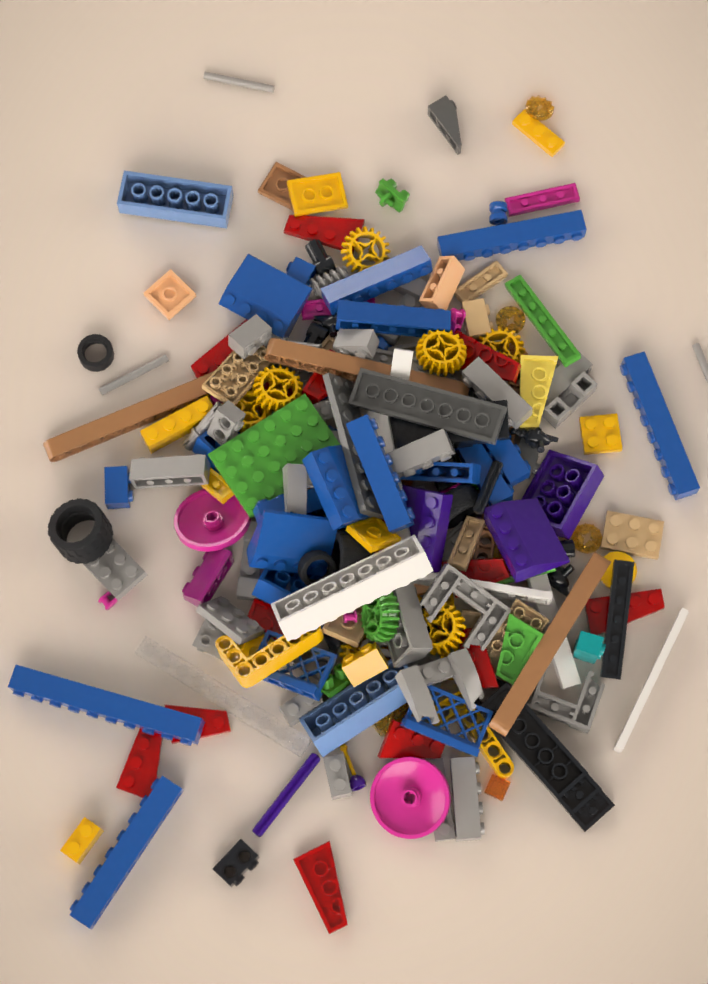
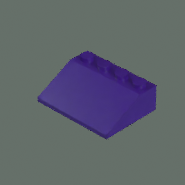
(564, 490)
(430, 521)
(524, 537)

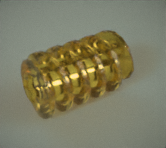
(382, 725)

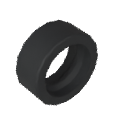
(95, 339)
(310, 557)

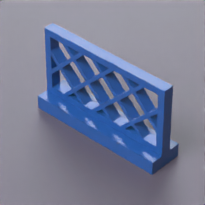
(297, 684)
(446, 737)

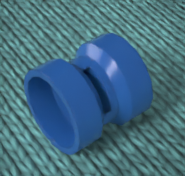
(498, 213)

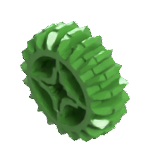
(381, 618)

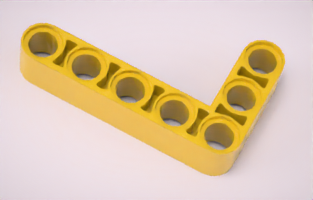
(267, 655)
(490, 741)

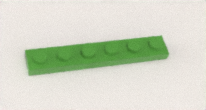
(542, 321)

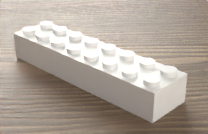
(351, 587)

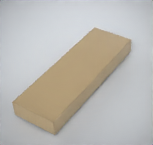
(481, 282)
(466, 543)

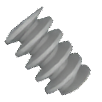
(328, 279)

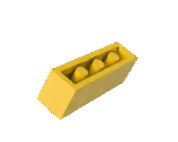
(175, 425)

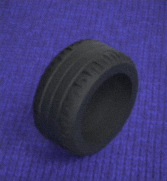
(462, 504)

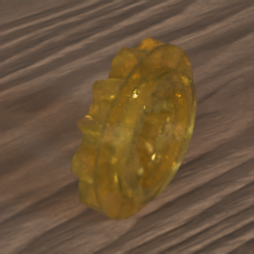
(543, 113)
(507, 313)
(590, 546)

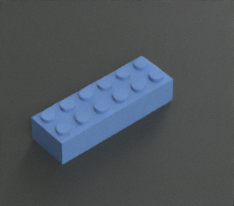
(175, 199)
(353, 710)

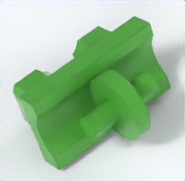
(391, 196)
(336, 682)

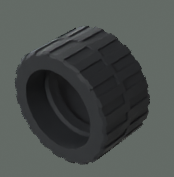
(67, 517)
(347, 550)

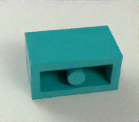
(588, 647)

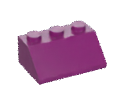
(208, 576)

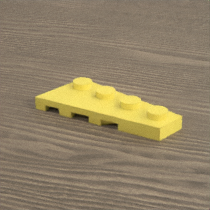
(535, 382)

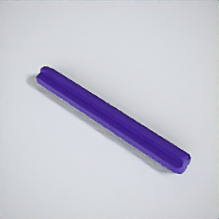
(286, 795)

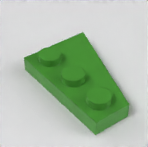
(517, 647)

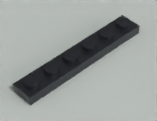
(617, 619)

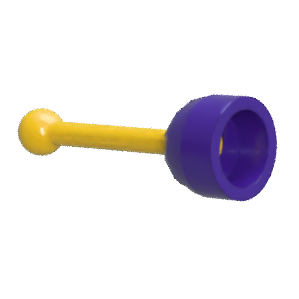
(356, 781)

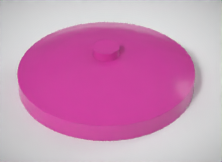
(208, 524)
(410, 797)

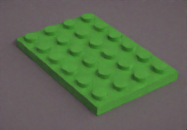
(255, 458)

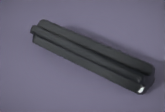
(488, 487)

